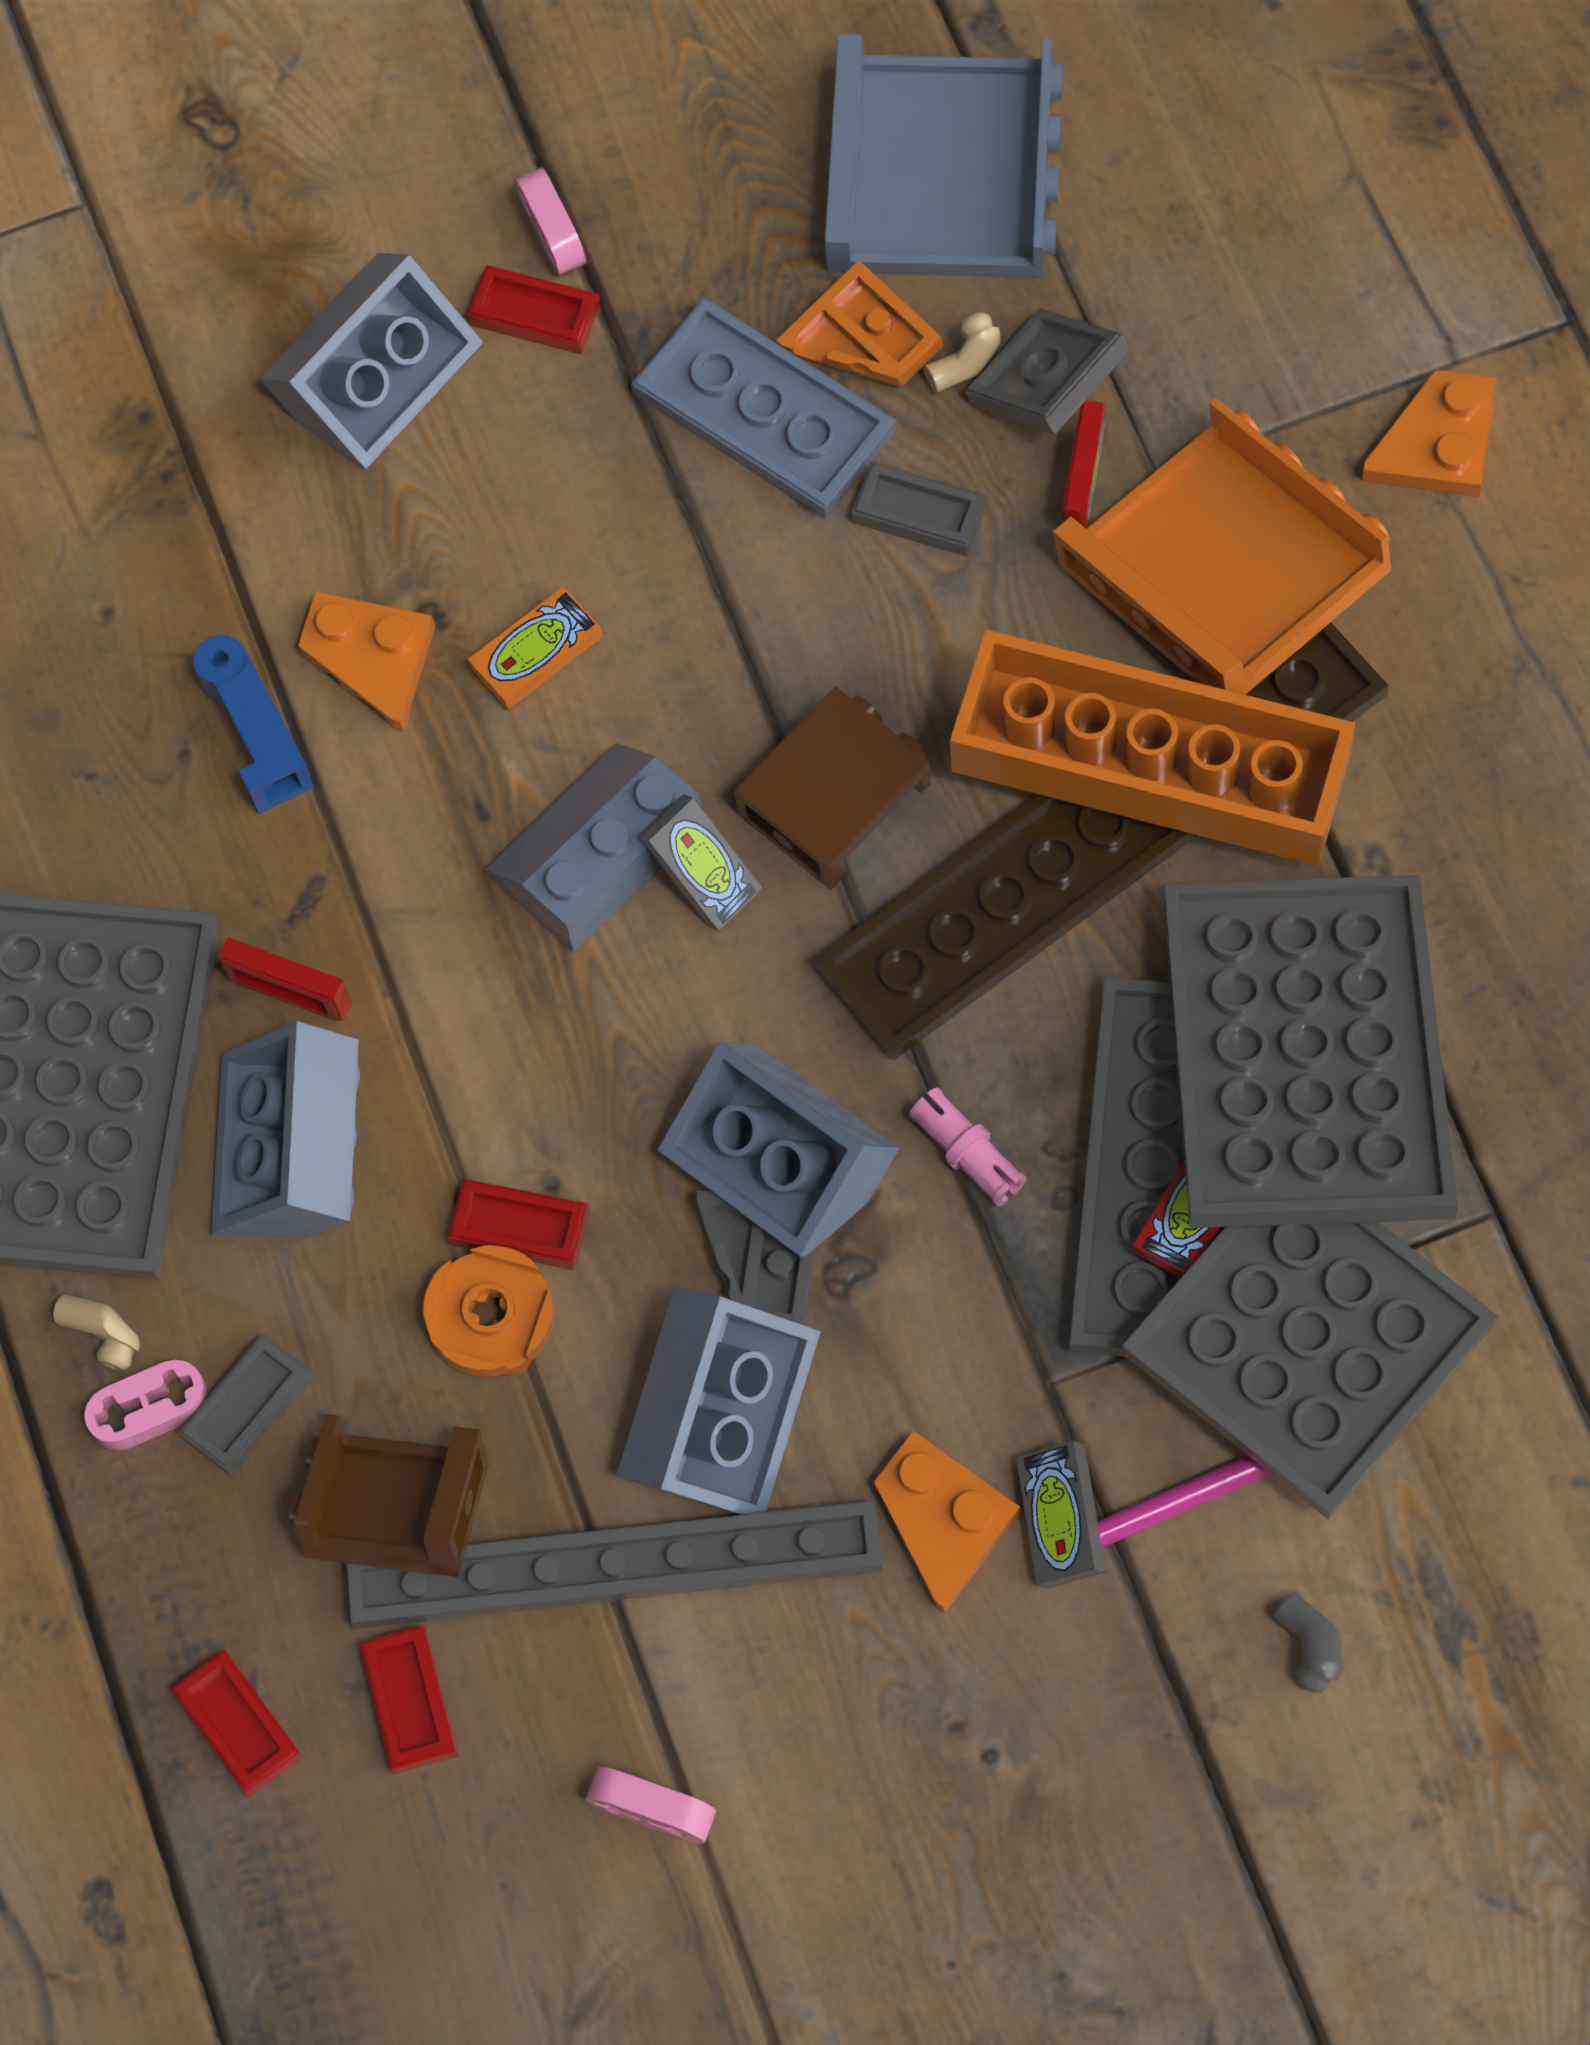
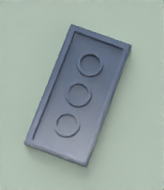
(764, 407)

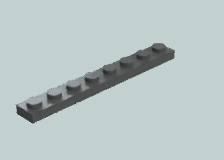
(626, 1565)

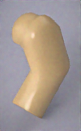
(970, 359)
(102, 1321)

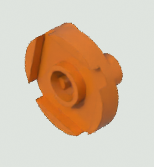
(471, 1280)

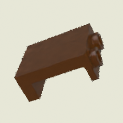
(831, 784)
(389, 1500)

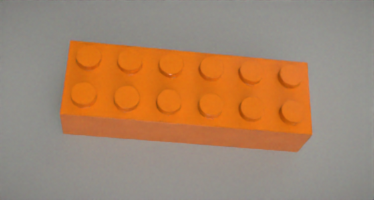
(1151, 747)

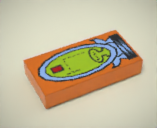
(535, 647)

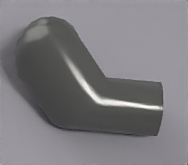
(1319, 1643)

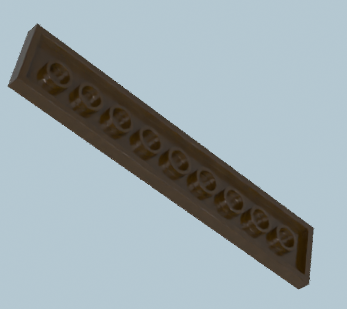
(1038, 879)

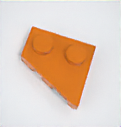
(863, 331)
(1438, 437)
(370, 650)
(942, 1515)

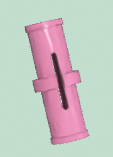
(967, 1147)

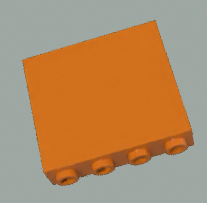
(1228, 554)

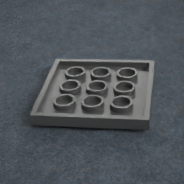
(1310, 1347)

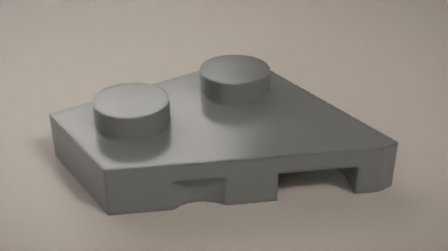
(755, 1264)

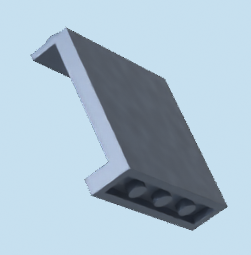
(942, 163)

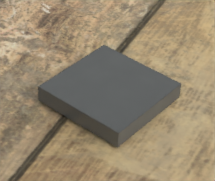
(1047, 371)

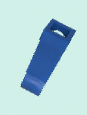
(232, 680)

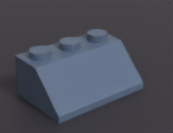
(372, 358)
(586, 848)
(286, 1134)
(776, 1146)
(718, 1402)

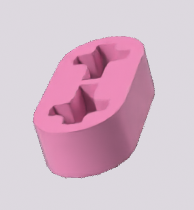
(550, 221)
(141, 1391)
(650, 1805)

